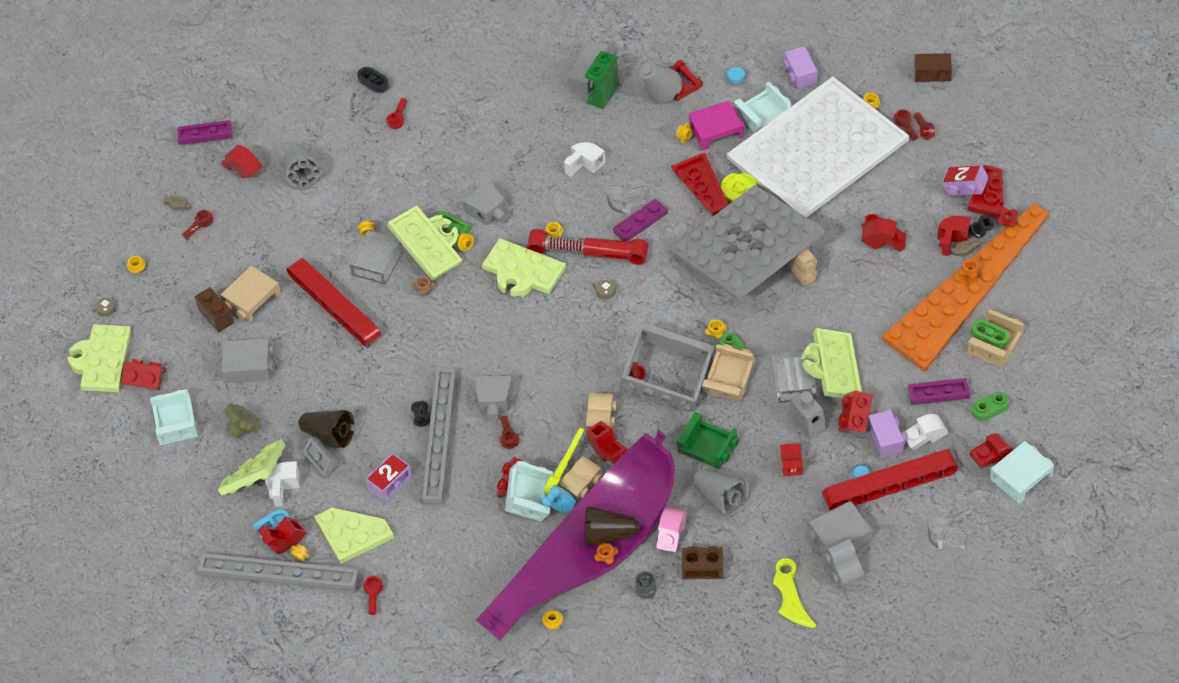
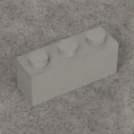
(577, 78)

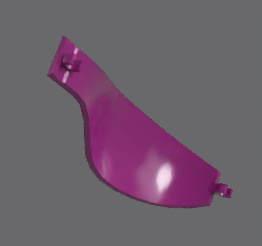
(634, 487)

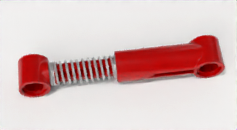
(632, 251)

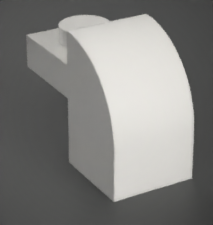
(584, 155)
(283, 476)

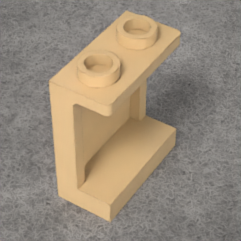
(249, 293)
(990, 353)
(729, 372)

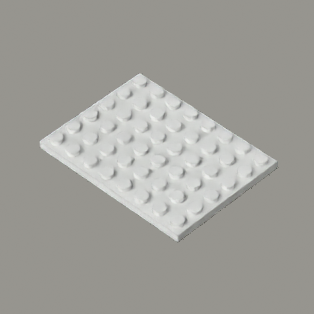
(818, 147)

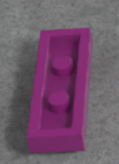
(204, 132)
(640, 220)
(938, 391)

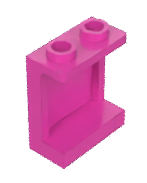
(715, 123)

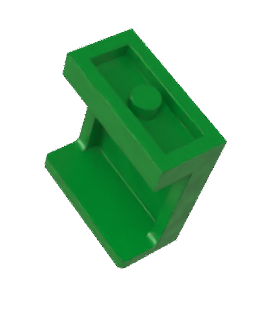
(605, 77)
(706, 442)

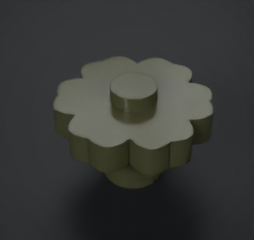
(241, 420)

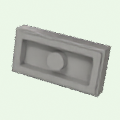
(319, 456)

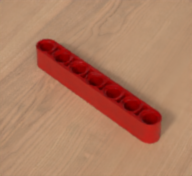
(333, 302)
(891, 480)

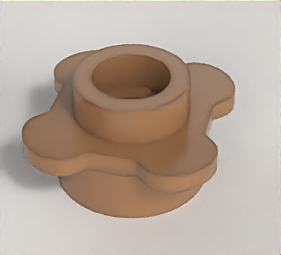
(425, 282)

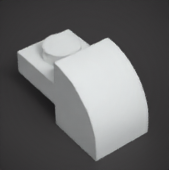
(927, 429)

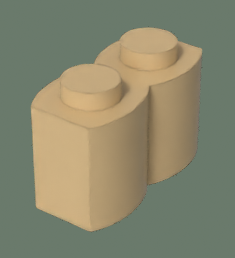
(804, 267)
(600, 409)
(581, 478)

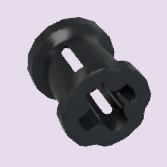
(979, 228)
(420, 413)

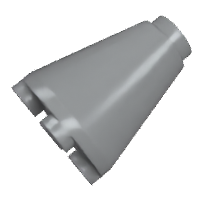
(300, 167)

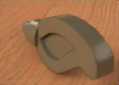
(176, 203)
(964, 248)

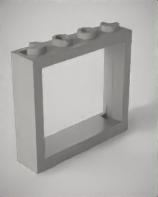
(673, 342)

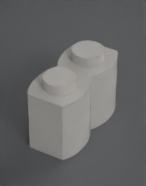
(843, 561)

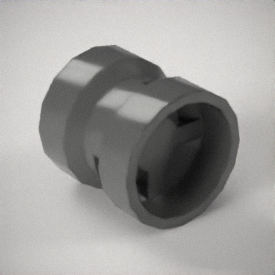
(645, 585)

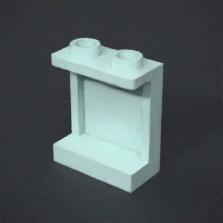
(762, 108)
(174, 417)
(1021, 471)
(526, 491)

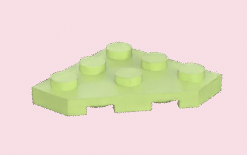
(253, 469)
(352, 532)

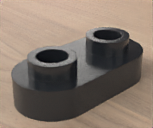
(373, 79)

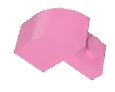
(670, 528)

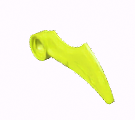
(555, 478)
(791, 606)

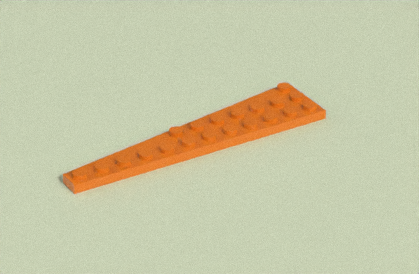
(938, 316)

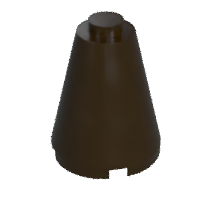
(329, 426)
(607, 526)

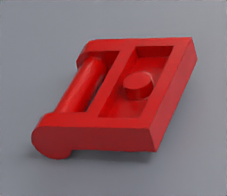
(696, 83)

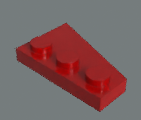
(992, 197)

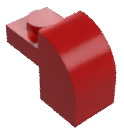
(242, 160)
(953, 230)
(883, 231)
(604, 443)
(990, 451)
(791, 459)
(284, 535)

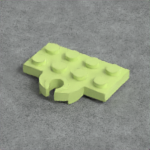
(427, 241)
(522, 268)
(101, 358)
(833, 362)

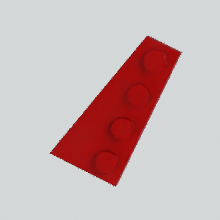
(702, 182)

